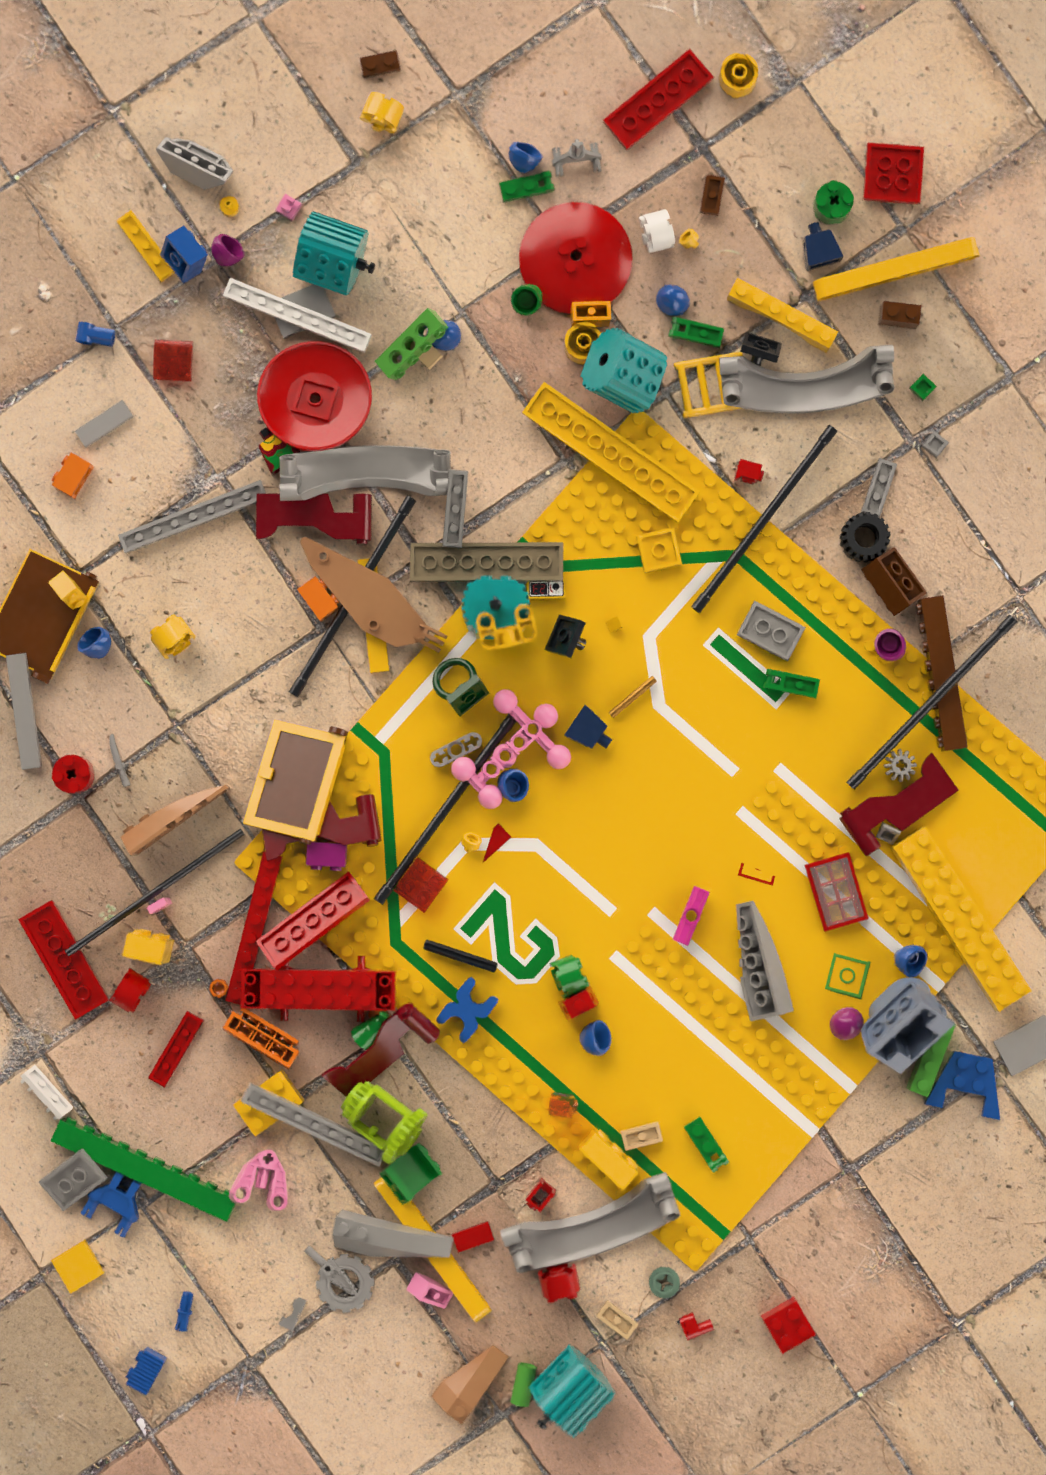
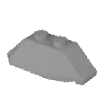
(194, 163)

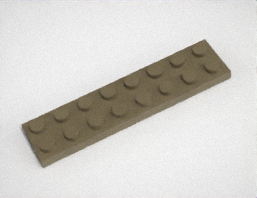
(520, 560)

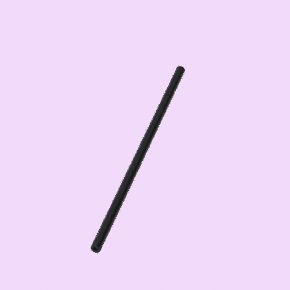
(154, 892)

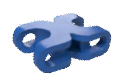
(467, 1010)

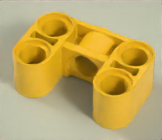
(509, 635)

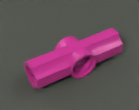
(696, 903)

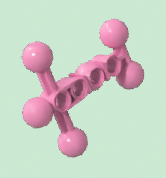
(544, 716)

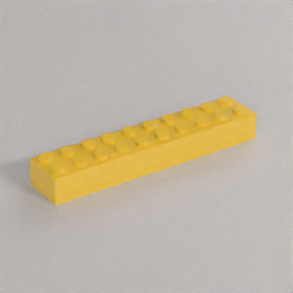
(960, 919)

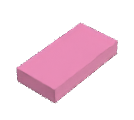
(159, 905)

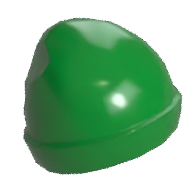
(526, 299)

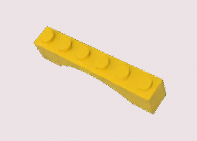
(806, 327)

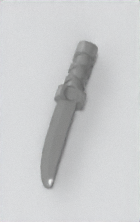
(118, 763)

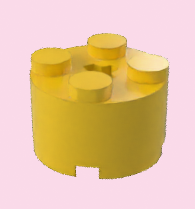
(738, 64)
(382, 113)
(573, 340)
(172, 636)

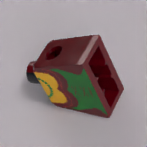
(272, 450)

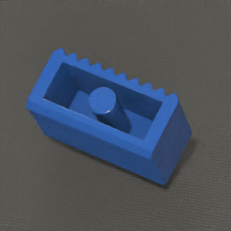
(146, 1370)

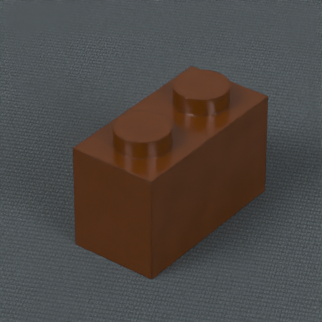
(899, 314)

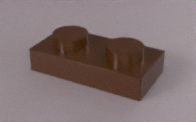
(380, 64)
(712, 195)

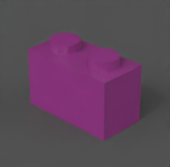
(326, 855)

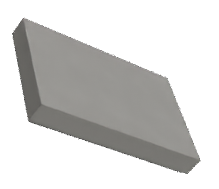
(312, 298)
(771, 631)
(1023, 1046)
(73, 1179)

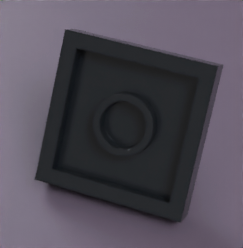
(760, 348)
(566, 636)

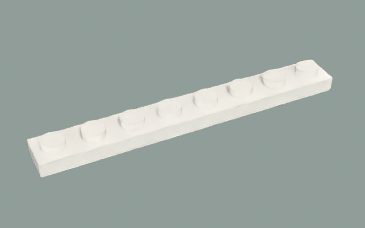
(297, 315)

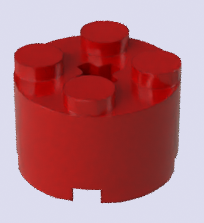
(62, 777)
(129, 990)
(559, 1282)

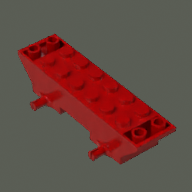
(319, 989)

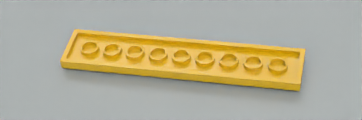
(610, 452)

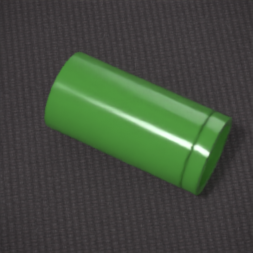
(524, 1378)

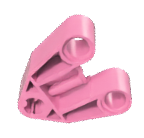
(276, 1184)

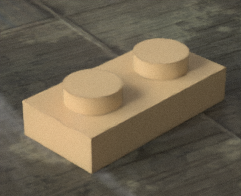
(641, 1136)
(617, 1319)

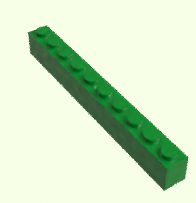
(144, 1169)

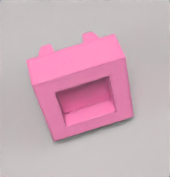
(288, 207)

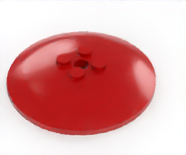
(569, 229)
(308, 371)

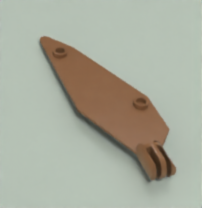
(370, 598)

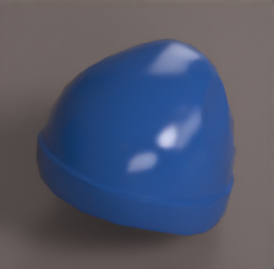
(524, 156)
(672, 300)
(450, 339)
(95, 643)
(513, 785)
(911, 960)
(596, 1038)

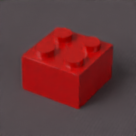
(788, 1325)

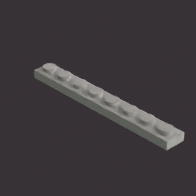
(190, 517)
(312, 1123)

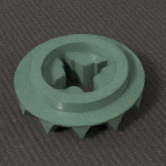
(668, 1290)

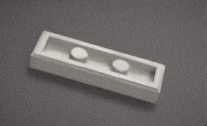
(104, 423)
(879, 487)

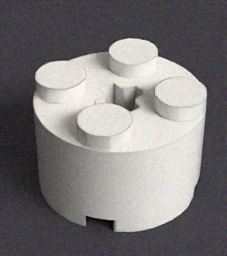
(657, 231)

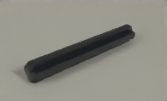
(460, 955)

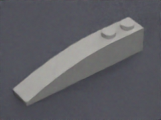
(762, 970)
(385, 1238)

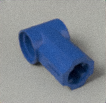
(89, 333)

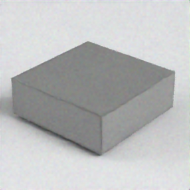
(935, 444)

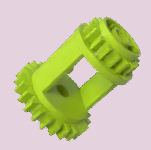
(403, 1135)

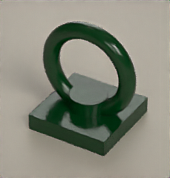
(467, 693)

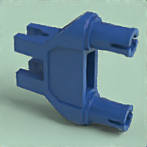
(117, 1200)

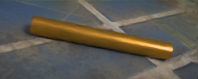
(633, 696)

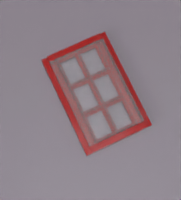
(836, 891)

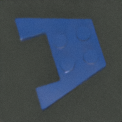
(970, 1075)

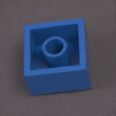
(184, 254)

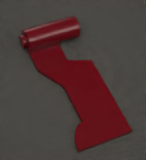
(316, 513)
(901, 809)
(344, 831)
(384, 1050)

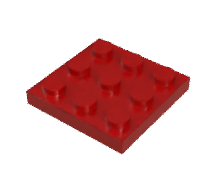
(893, 173)

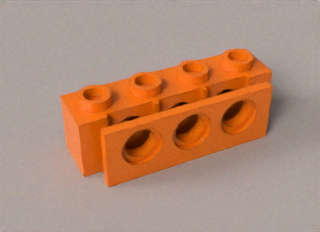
(260, 1040)

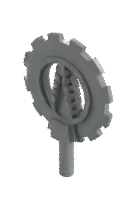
(332, 1272)

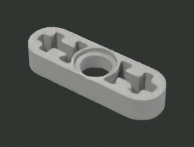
(445, 760)

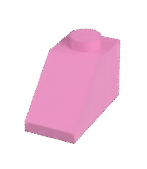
(429, 1290)

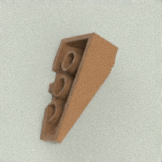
(464, 1388)

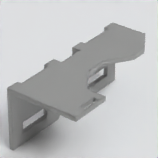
(291, 1320)

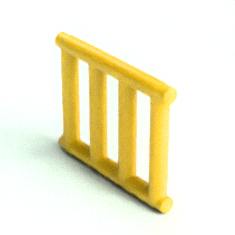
(699, 364)

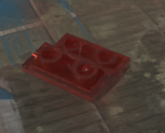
(172, 360)
(421, 884)

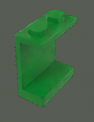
(410, 1173)

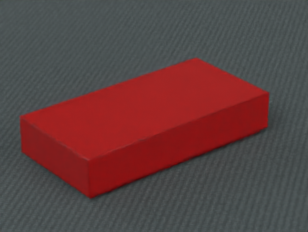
(473, 1236)

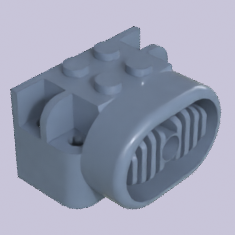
(904, 1023)

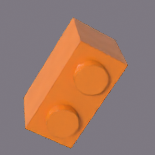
(72, 475)
(318, 598)

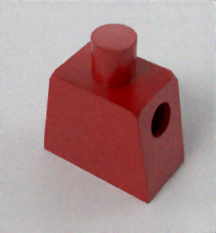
(578, 1003)

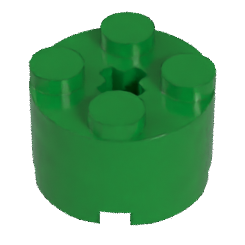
(828, 193)
(568, 976)

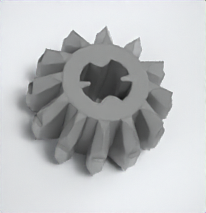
(903, 760)

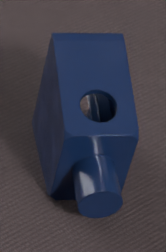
(820, 248)
(588, 729)

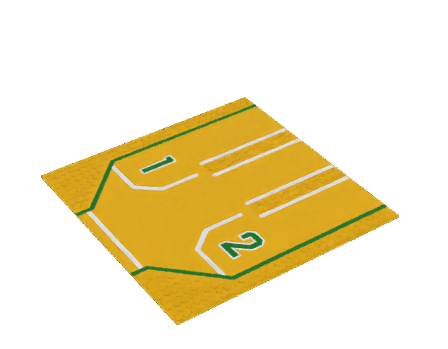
(684, 793)

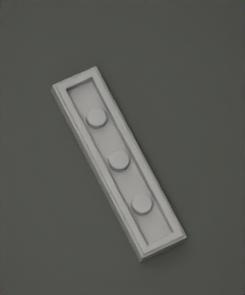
(455, 508)

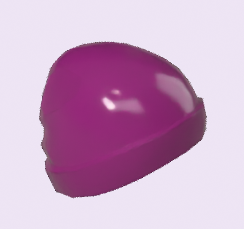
(226, 250)
(890, 645)
(846, 1023)

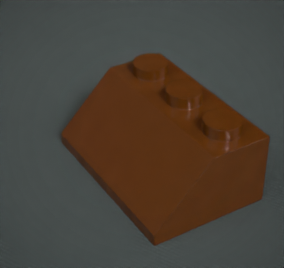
(893, 581)

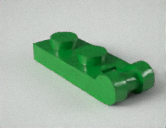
(526, 186)
(696, 332)
(792, 683)
(706, 1143)

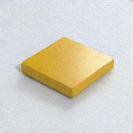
(659, 550)
(77, 1266)

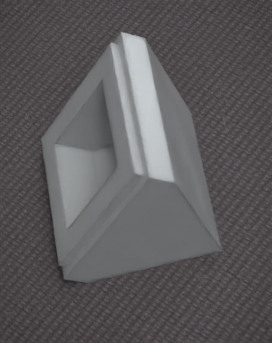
(888, 833)

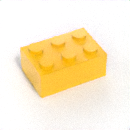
(148, 947)
(278, 1084)
(609, 1158)

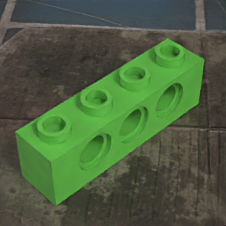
(401, 346)

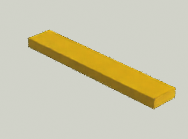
(376, 647)

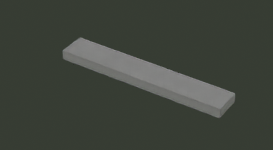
(24, 711)

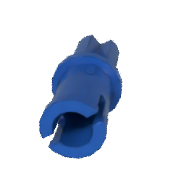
(184, 1311)

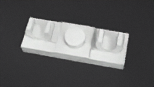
(46, 1092)

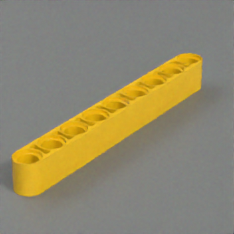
(896, 269)
(446, 1266)

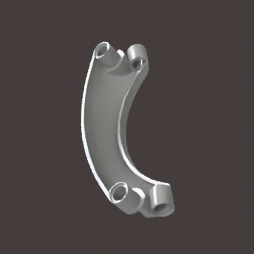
(841, 386)
(399, 467)
(585, 1235)

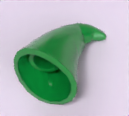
(366, 1032)

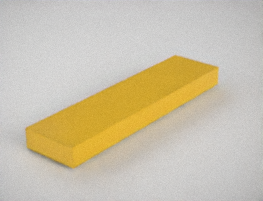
(145, 245)

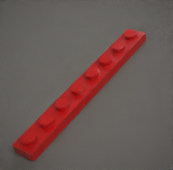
(254, 924)

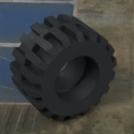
(879, 529)

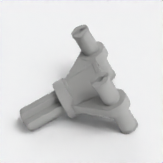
(576, 154)

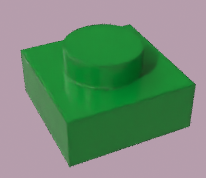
(922, 387)

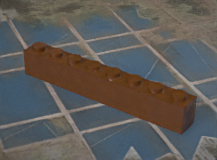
(940, 667)

